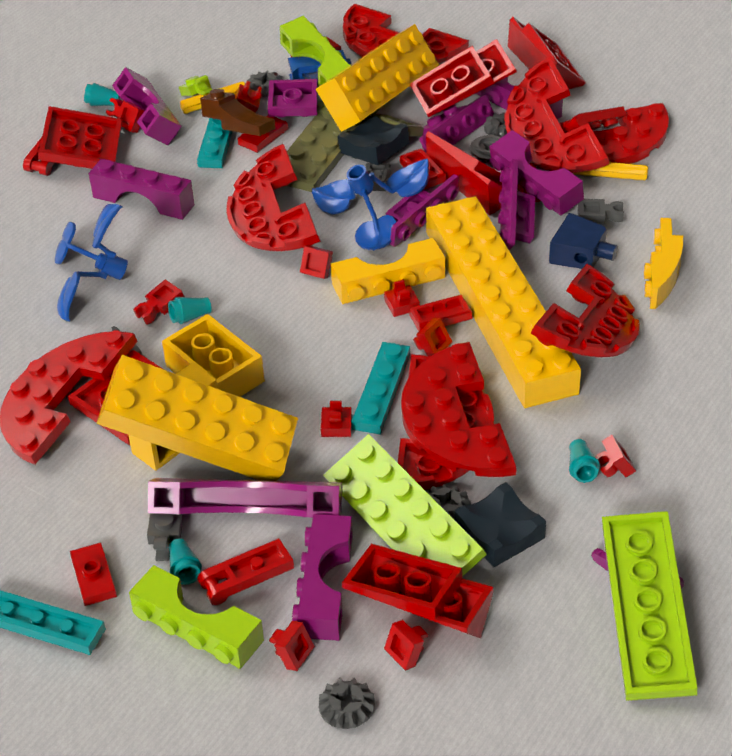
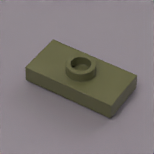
(413, 129)

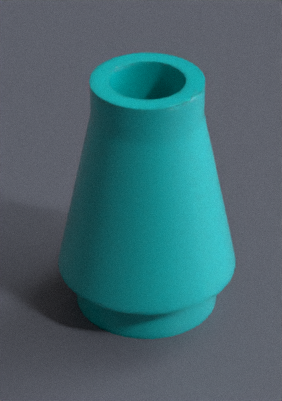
(99, 95)
(186, 309)
(583, 463)
(183, 562)

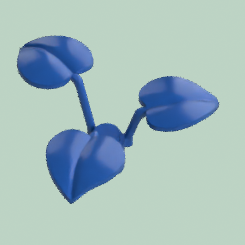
(337, 195)
(107, 263)

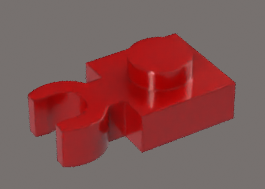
(128, 113)
(157, 301)

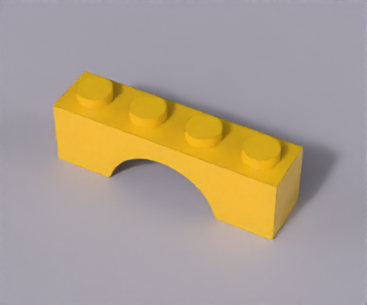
(360, 280)

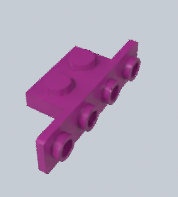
(458, 121)
(517, 209)
(411, 211)

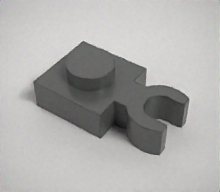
(598, 211)

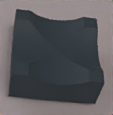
(373, 140)
(501, 524)

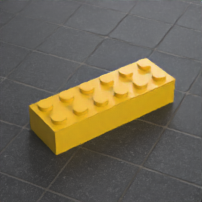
(377, 77)
(197, 420)

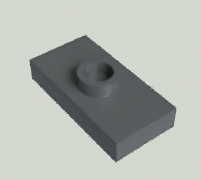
(381, 171)

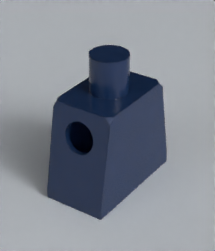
(580, 243)

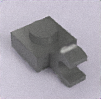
(162, 531)

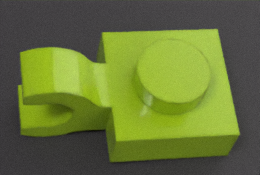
(195, 85)

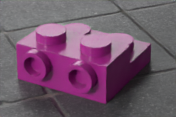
(292, 98)

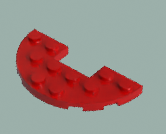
(367, 29)
(534, 120)
(637, 135)
(256, 211)
(601, 330)
(29, 405)
(438, 421)
(421, 464)

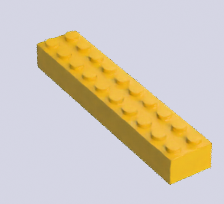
(501, 302)

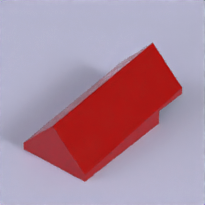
(534, 46)
(462, 77)
(474, 176)
(421, 588)

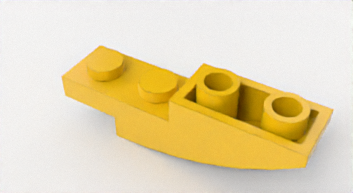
(663, 264)

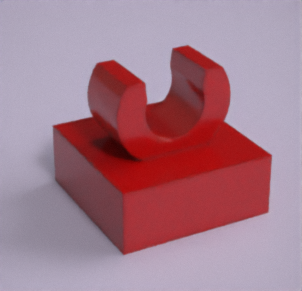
(248, 97)
(316, 262)
(400, 298)
(433, 337)
(336, 420)
(616, 458)
(405, 644)
(292, 645)

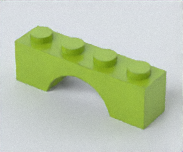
(304, 40)
(227, 635)

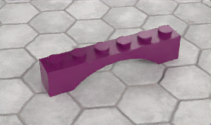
(244, 496)

